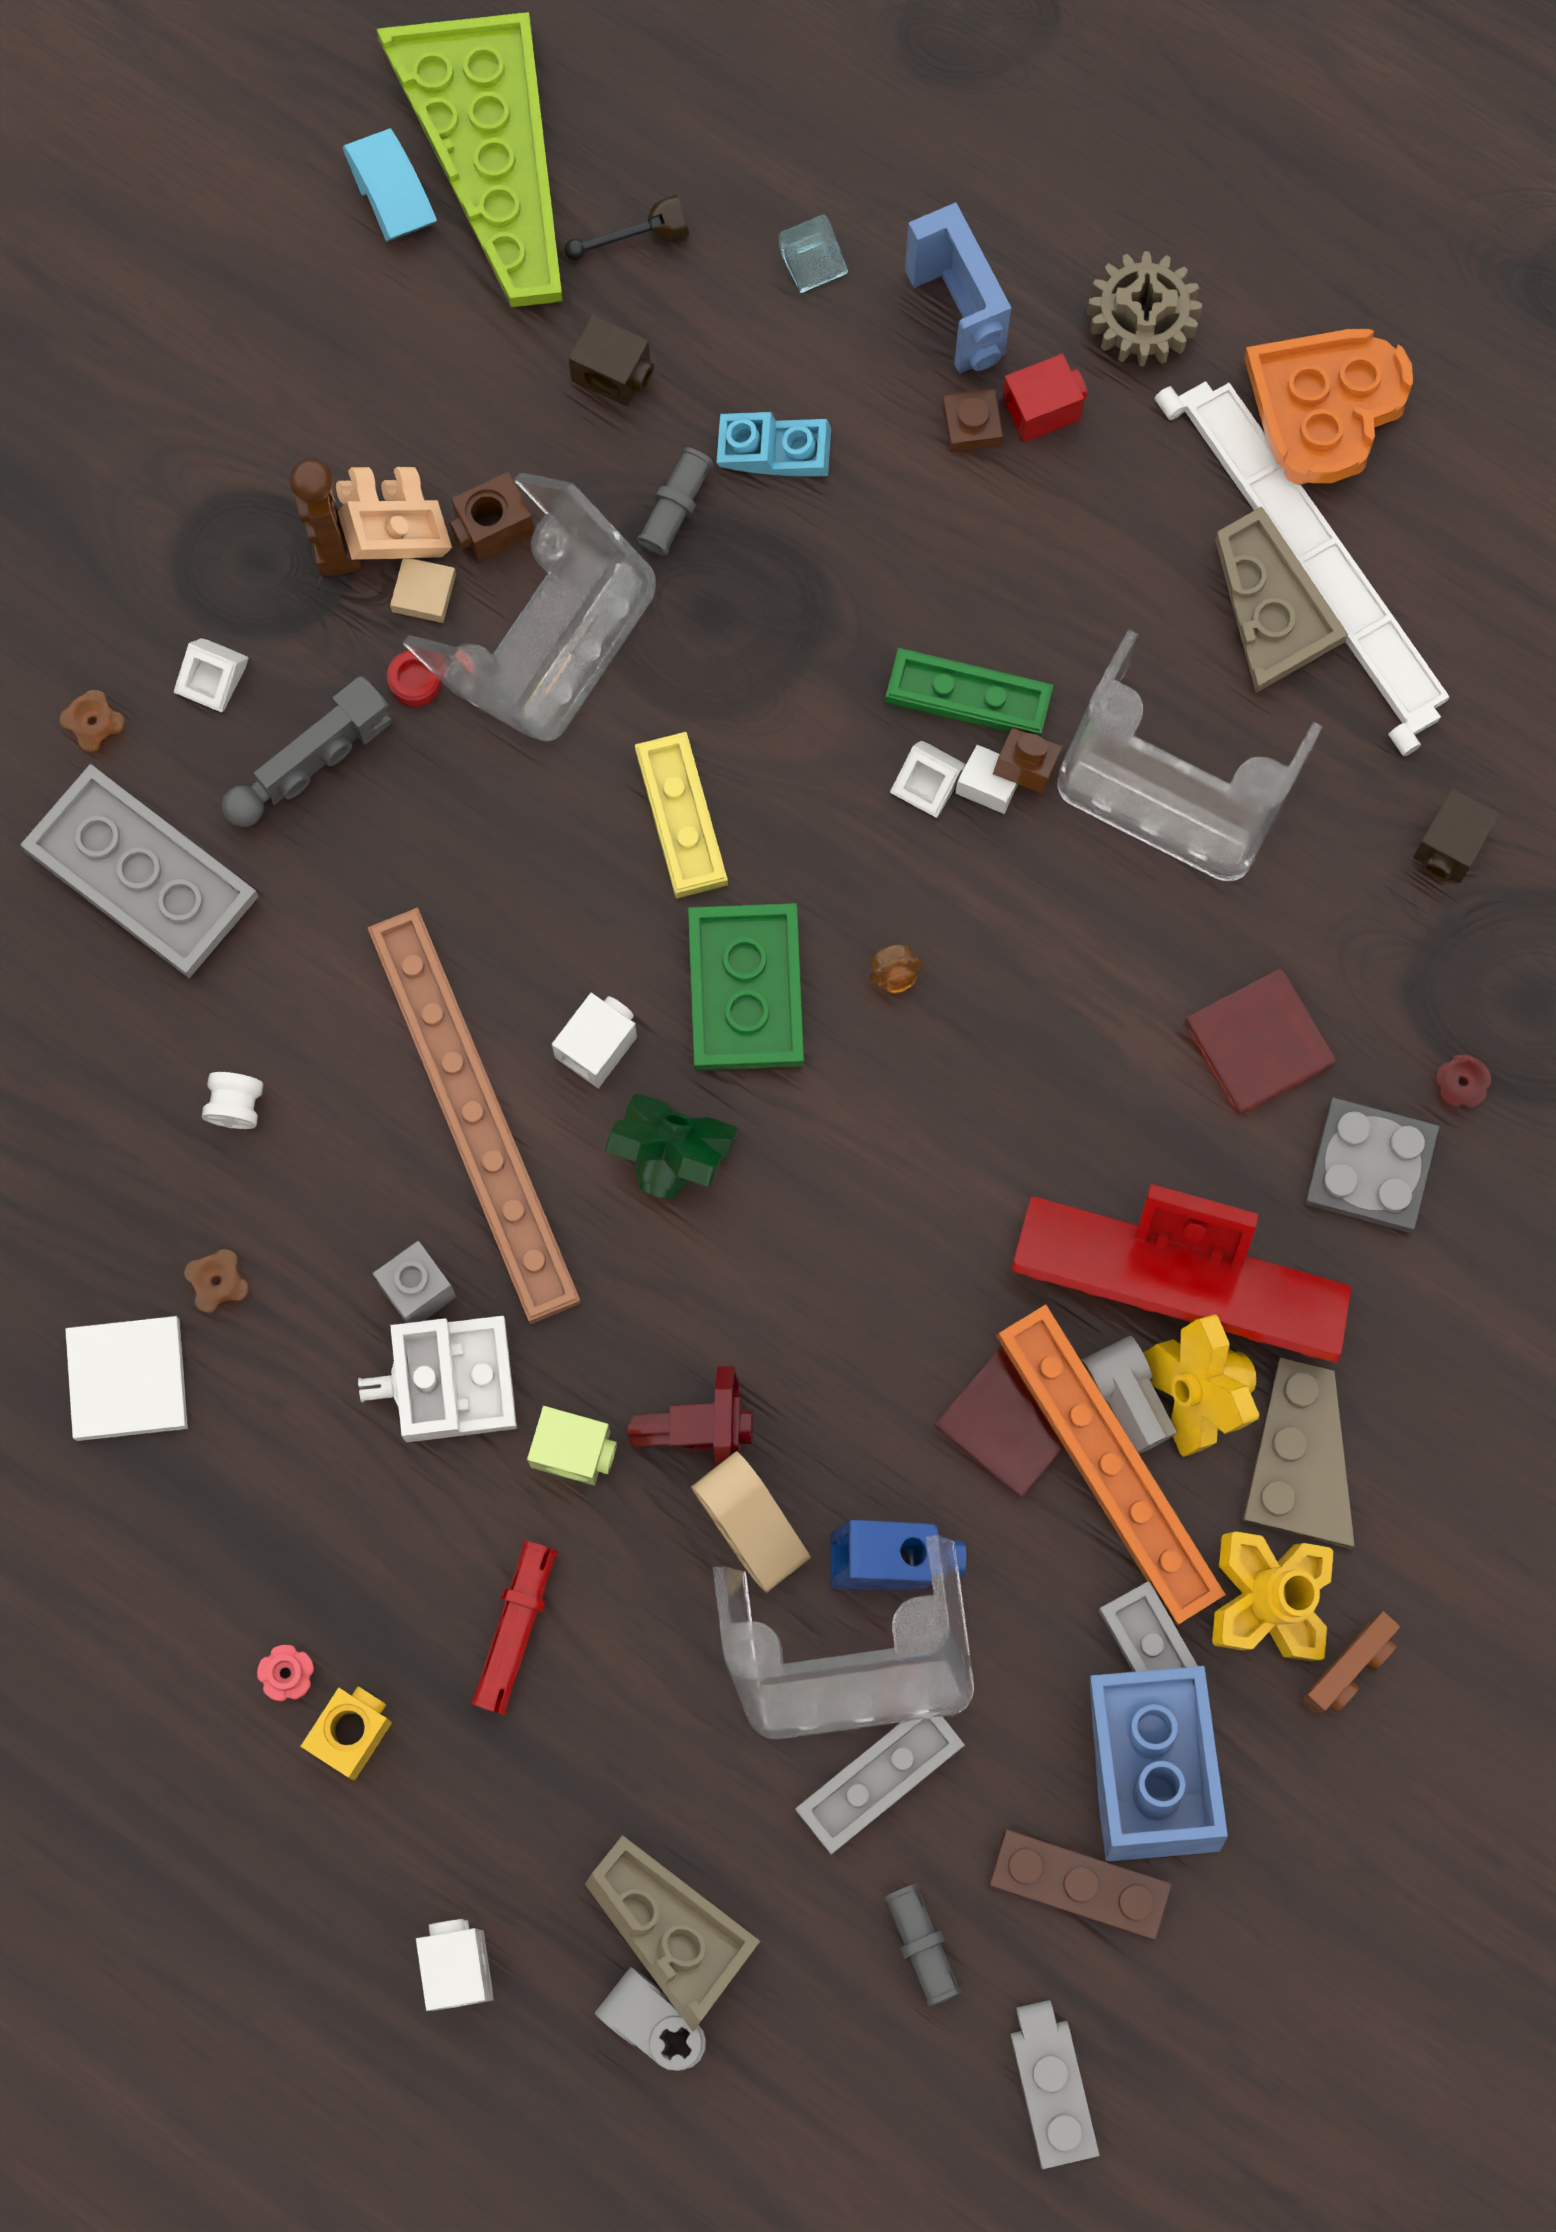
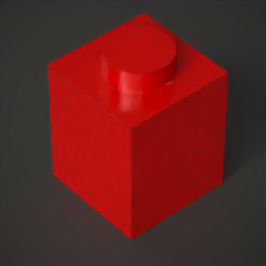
(1044, 397)

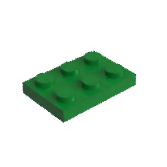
(745, 987)

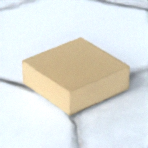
(423, 590)

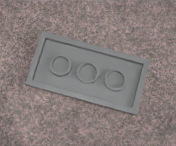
(139, 871)

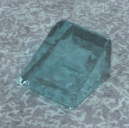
(812, 253)

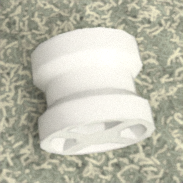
(232, 1100)

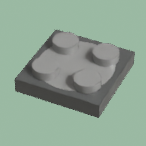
(1371, 1165)

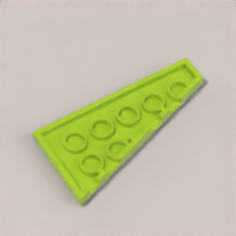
(483, 119)

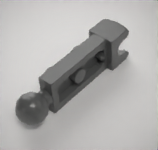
(357, 715)

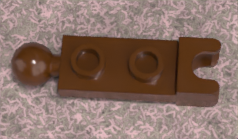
(317, 508)

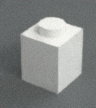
(595, 1038)

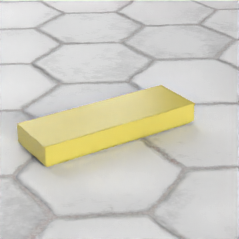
(681, 815)

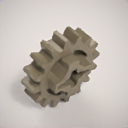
(1120, 314)

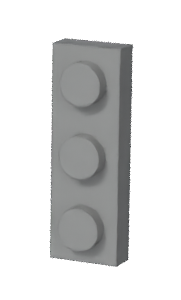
(878, 1780)

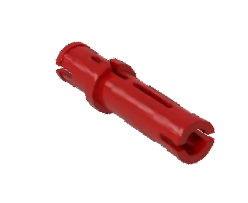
(514, 1627)

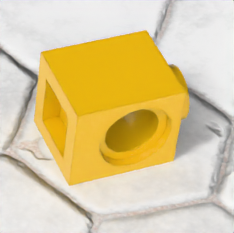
(323, 1740)

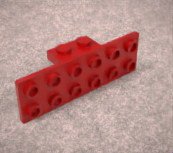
(1187, 1265)

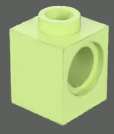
(571, 1446)

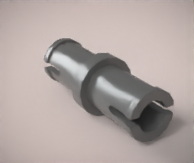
(675, 501)
(923, 1945)

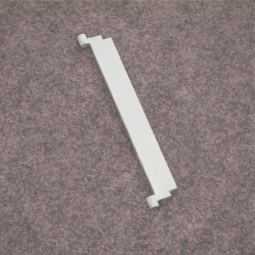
(1370, 626)

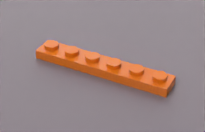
(1110, 1465)

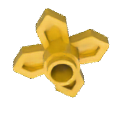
(1207, 1383)
(1274, 1596)

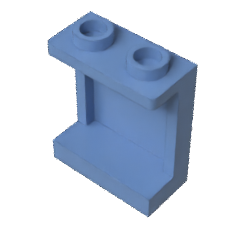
(947, 248)

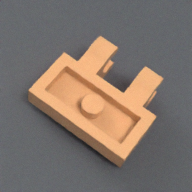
(394, 527)

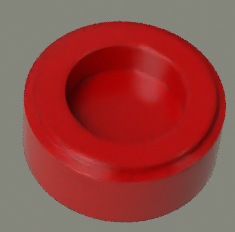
(412, 681)

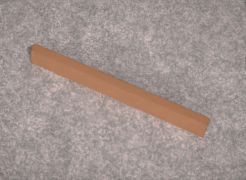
(474, 1116)

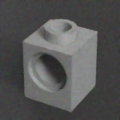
(414, 1284)

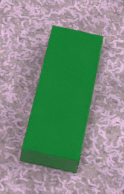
(968, 693)

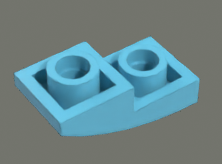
(390, 184)
(773, 447)

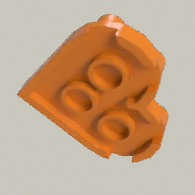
(1326, 398)

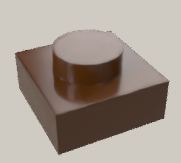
(972, 420)
(1027, 760)

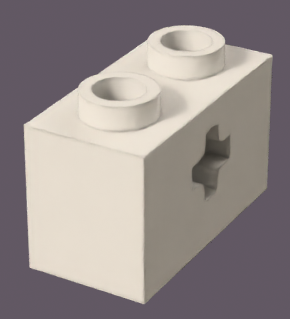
(454, 1966)

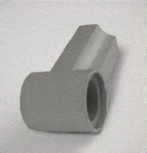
(1125, 1384)

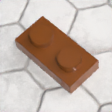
(1337, 1684)

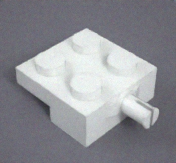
(448, 1378)

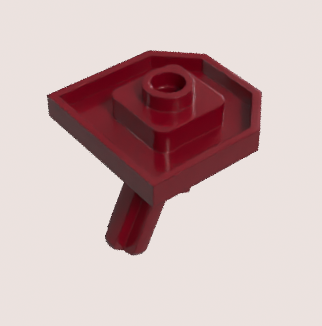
(700, 1427)

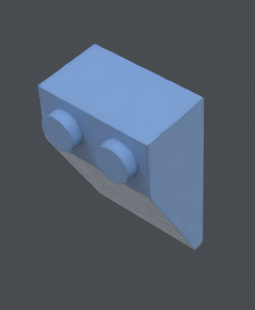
(1156, 1764)

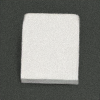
(210, 673)
(927, 778)
(981, 785)

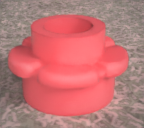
(294, 1686)

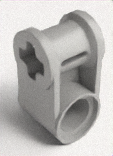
(643, 2017)

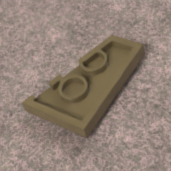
(1274, 600)
(1300, 1459)
(671, 1928)

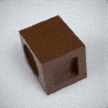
(496, 497)

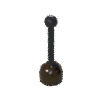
(664, 220)

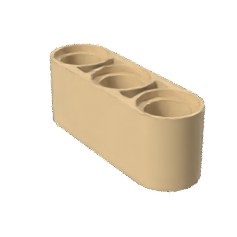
(751, 1521)

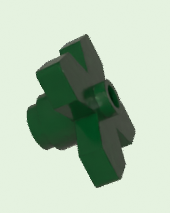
(669, 1146)

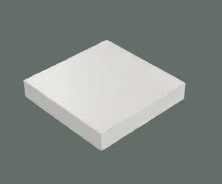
(126, 1378)

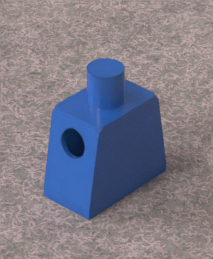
(869, 1556)

